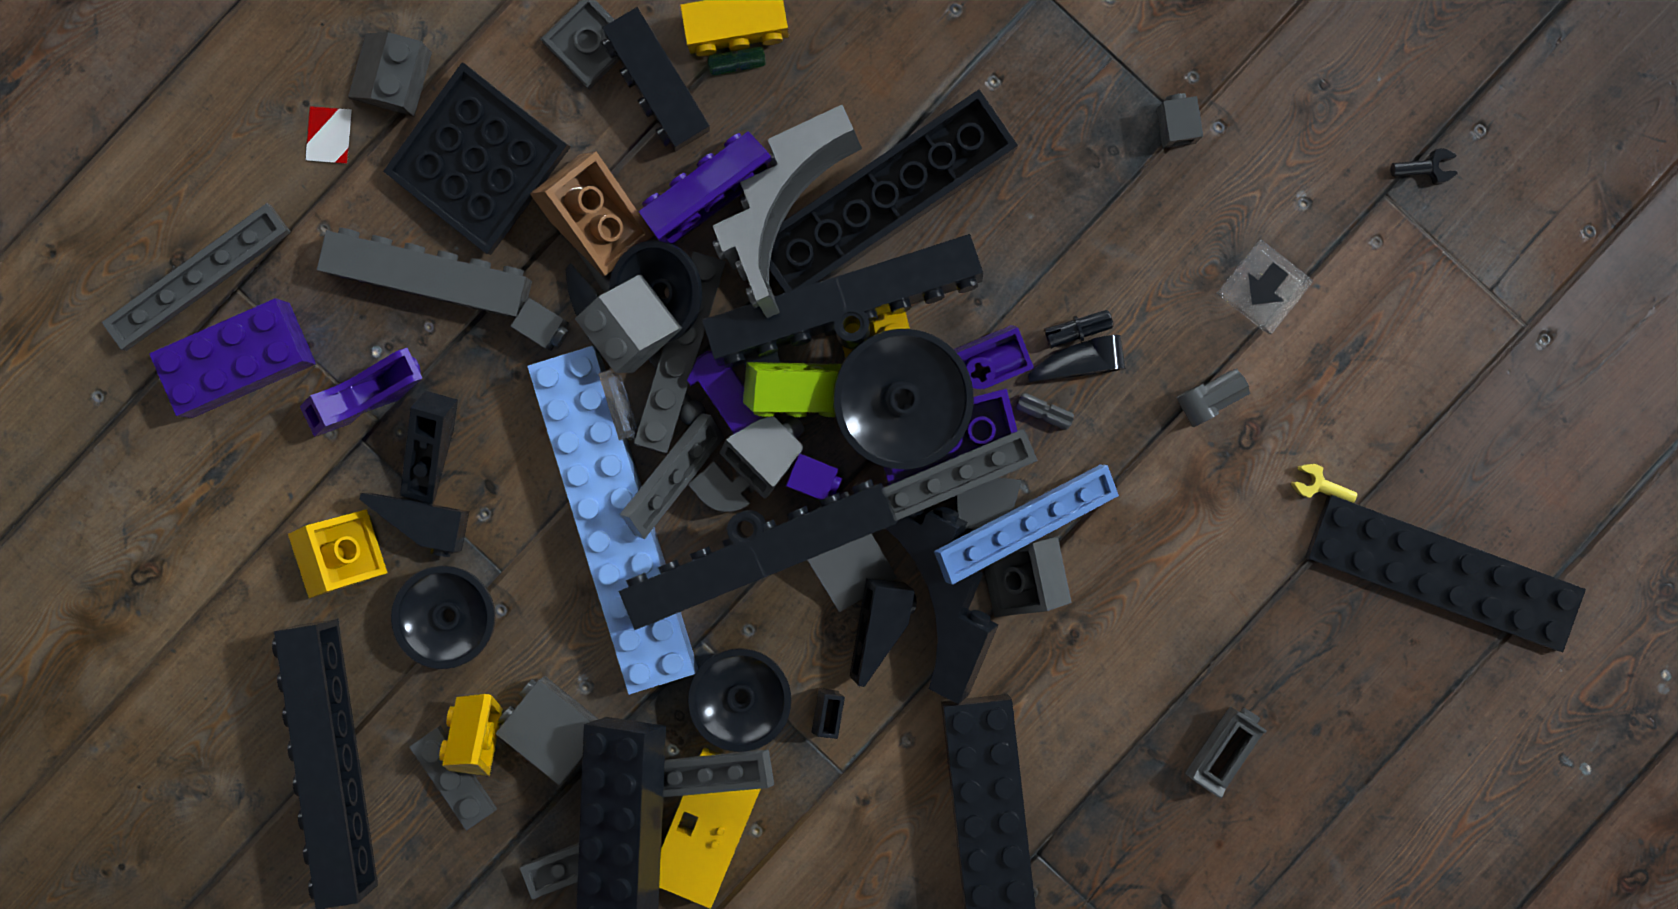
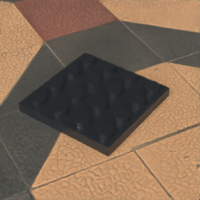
(476, 158)

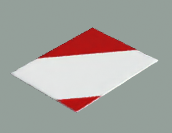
(328, 134)

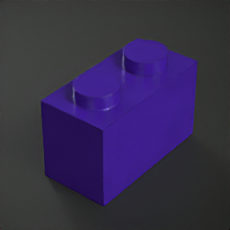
(814, 478)

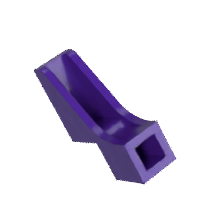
(366, 391)

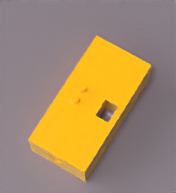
(703, 842)

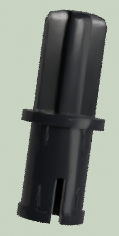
(1078, 328)

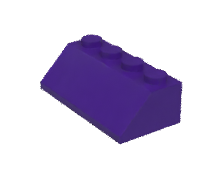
(706, 189)

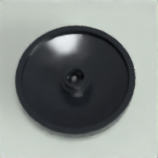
(903, 398)

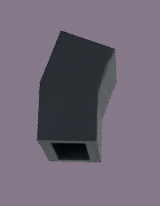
(820, 712)

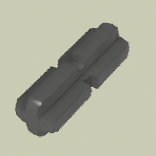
(1051, 414)

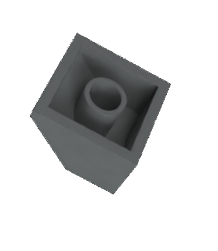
(390, 72)
(628, 324)
(1028, 579)

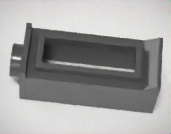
(1216, 743)

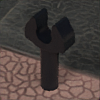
(1428, 167)

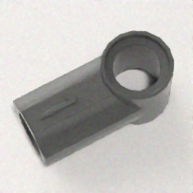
(1207, 400)

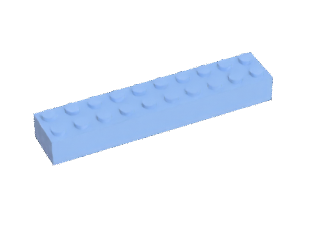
(599, 485)

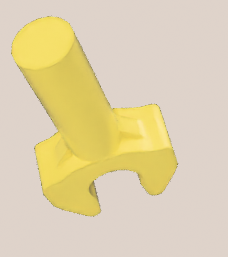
(1321, 485)

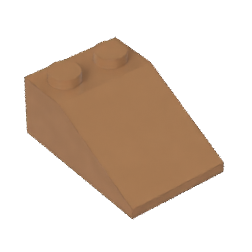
(592, 211)

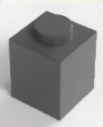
(1179, 121)
(541, 325)

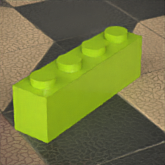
(790, 388)

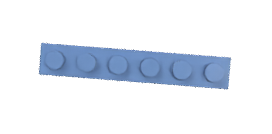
(1025, 524)

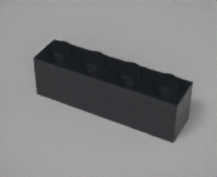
(655, 79)

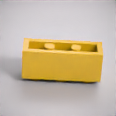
(733, 24)

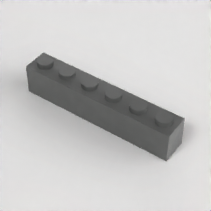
(424, 274)

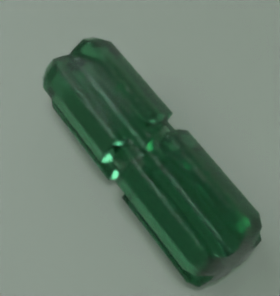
(728, 61)

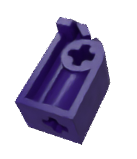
(1001, 355)
(724, 390)

